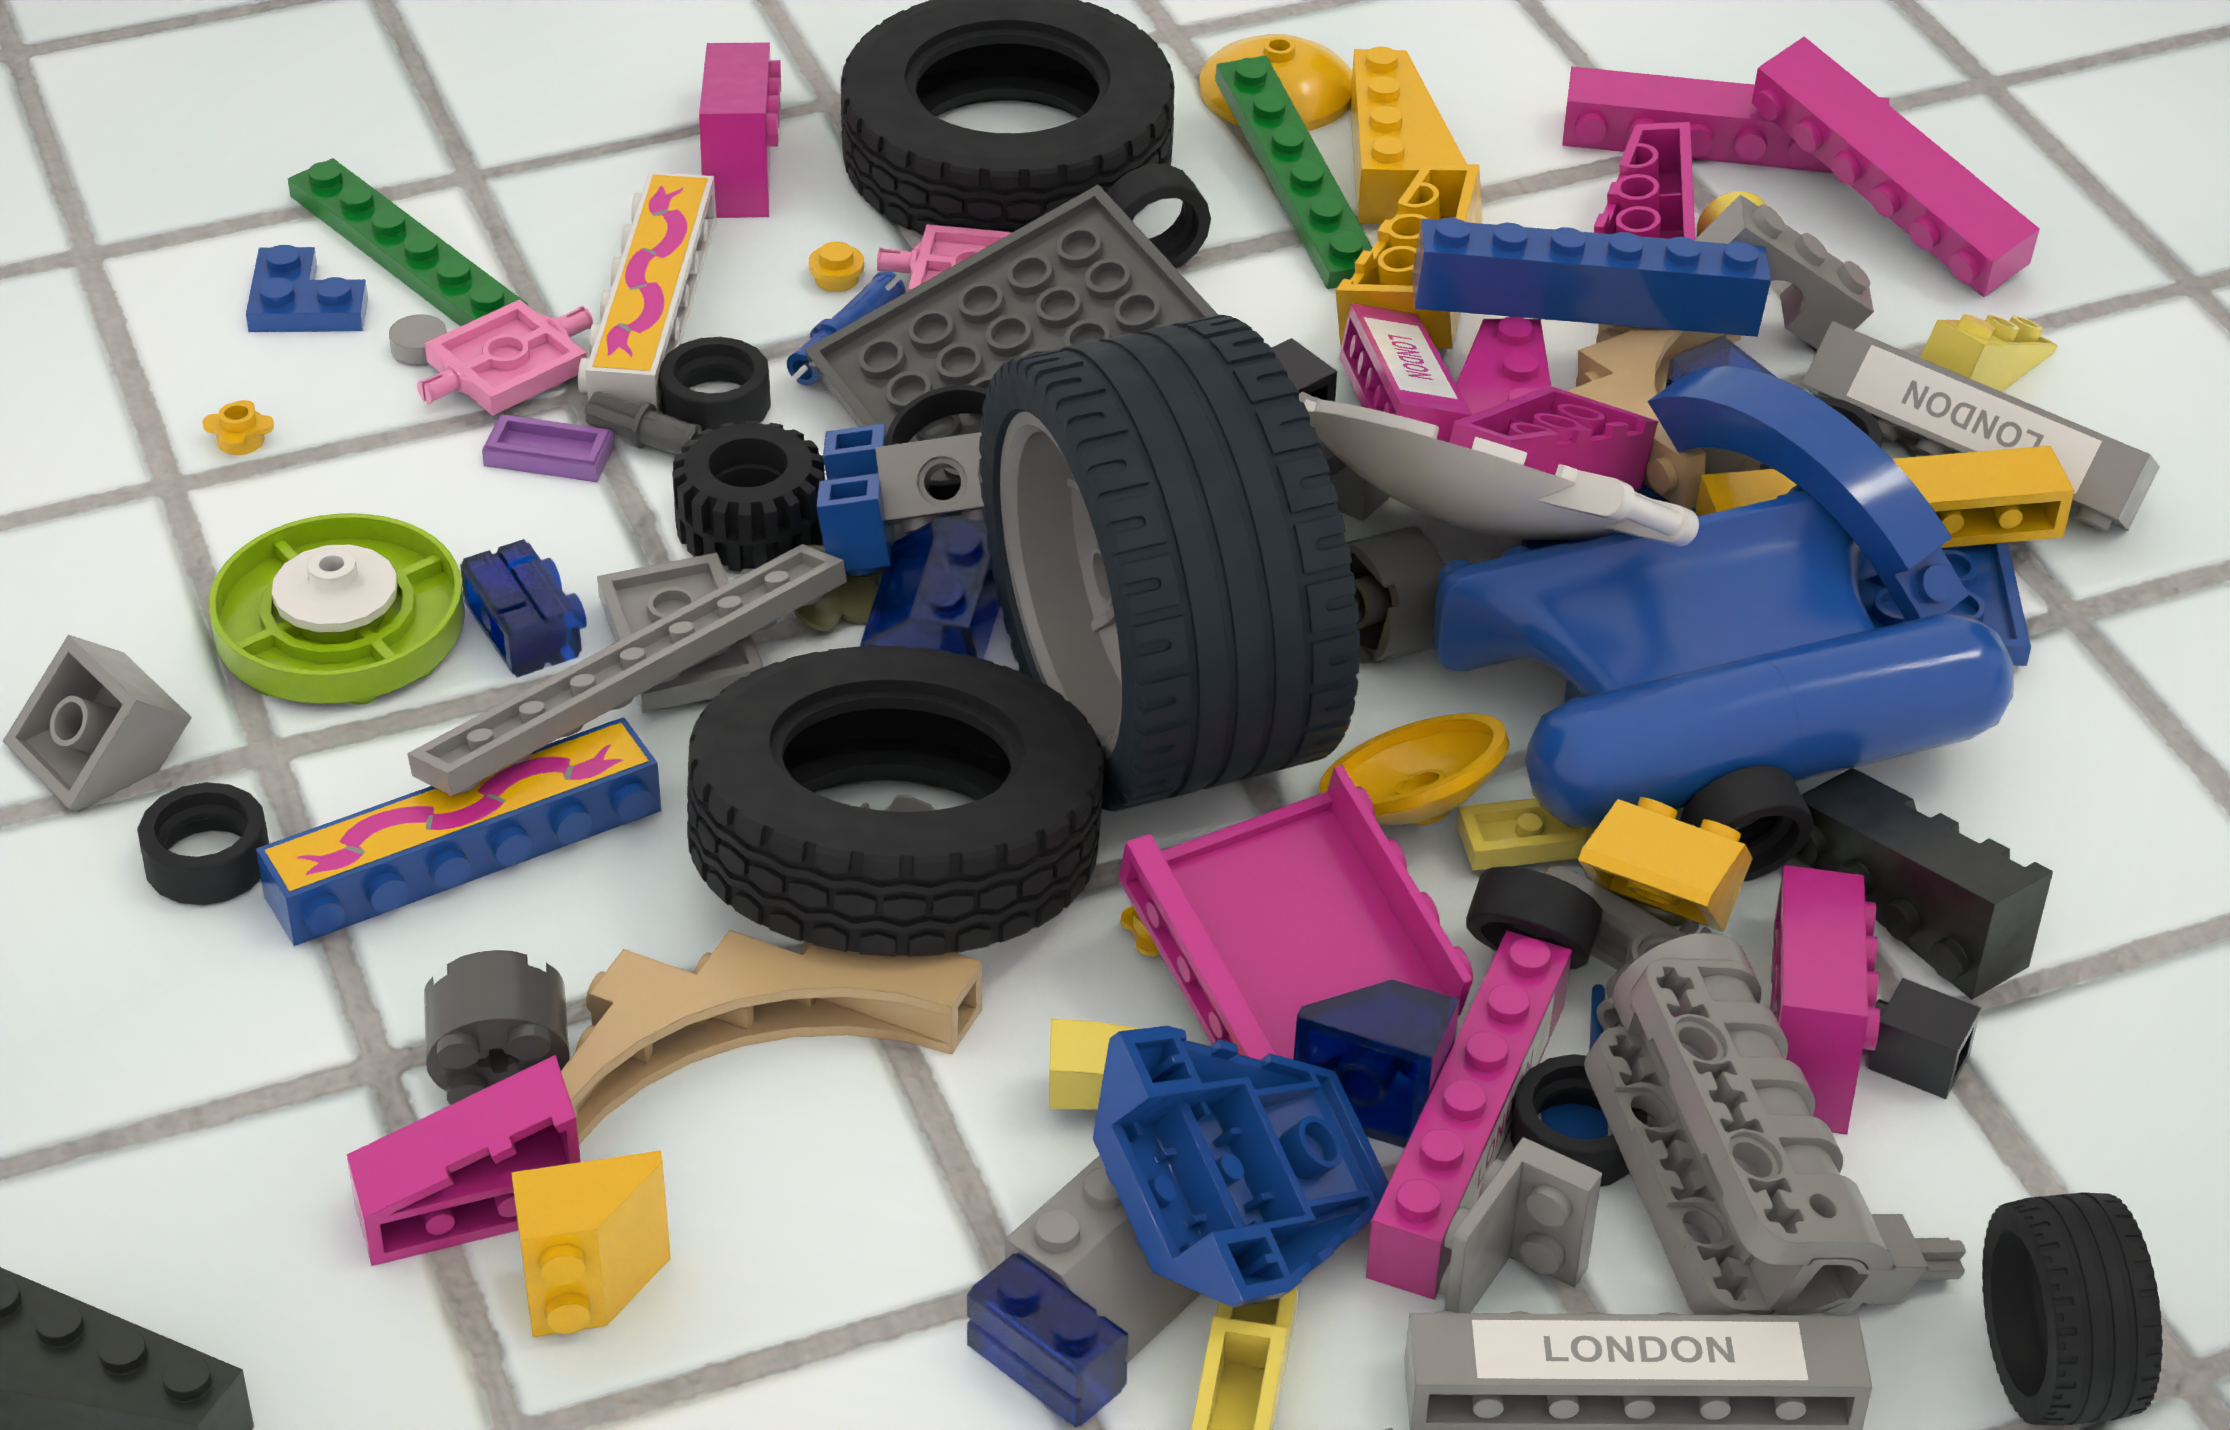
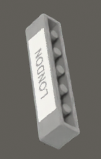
(1966, 416)
(1635, 1372)

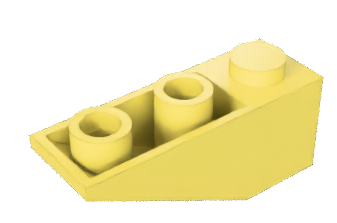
(1988, 349)

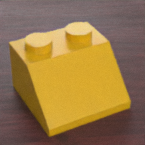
(1667, 862)
(590, 1238)

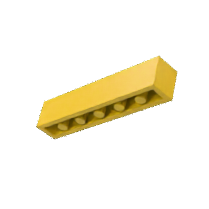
(1975, 494)

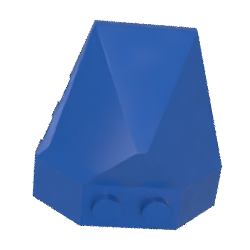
(1232, 1162)

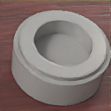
(409, 337)

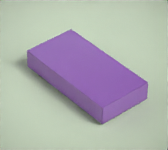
(548, 448)

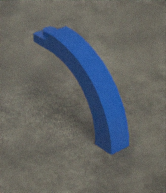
(1828, 460)

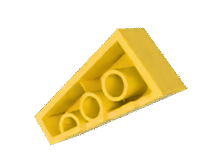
(1392, 130)
(1386, 271)

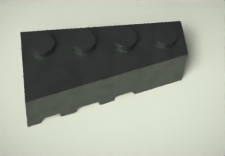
(1932, 887)
(95, 1371)

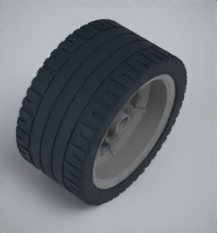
(1172, 554)

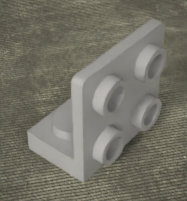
(1528, 1210)

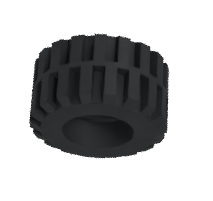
(747, 493)

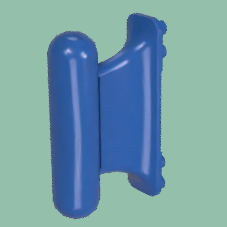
(1716, 657)

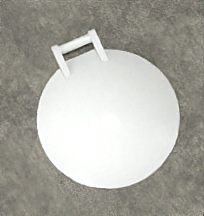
(1489, 484)

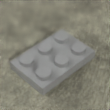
(652, 592)

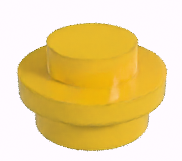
(836, 266)

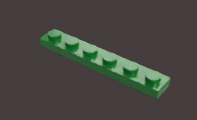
(1293, 167)
(398, 242)

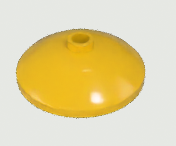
(1308, 71)
(1425, 766)

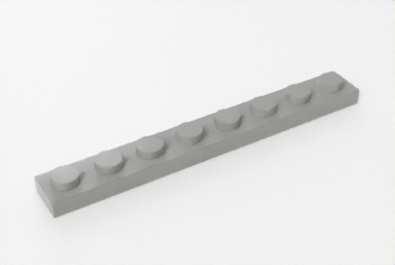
(625, 670)

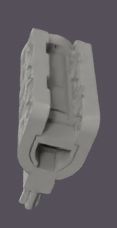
(1741, 1147)

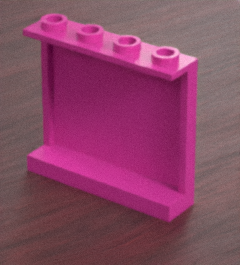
(1289, 917)

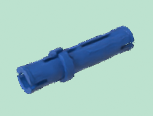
(869, 299)

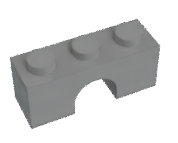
(1821, 284)

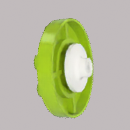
(337, 608)

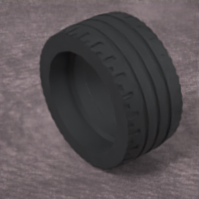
(2071, 1308)

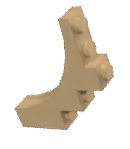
(1627, 371)
(748, 993)

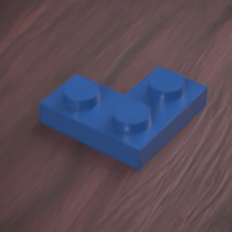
(291, 300)

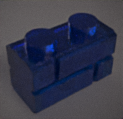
(523, 607)
(1047, 1339)

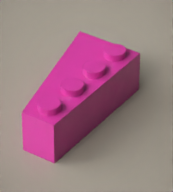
(739, 125)
(1653, 185)
(1566, 431)
(1825, 983)

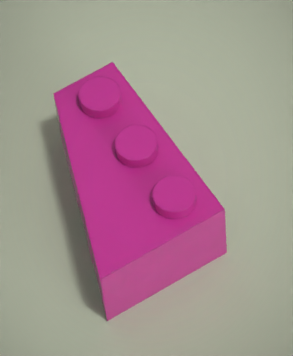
(1504, 363)
(452, 1170)

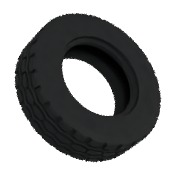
(1000, 51)
(890, 876)

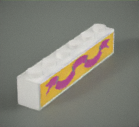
(650, 287)

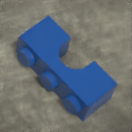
(852, 502)

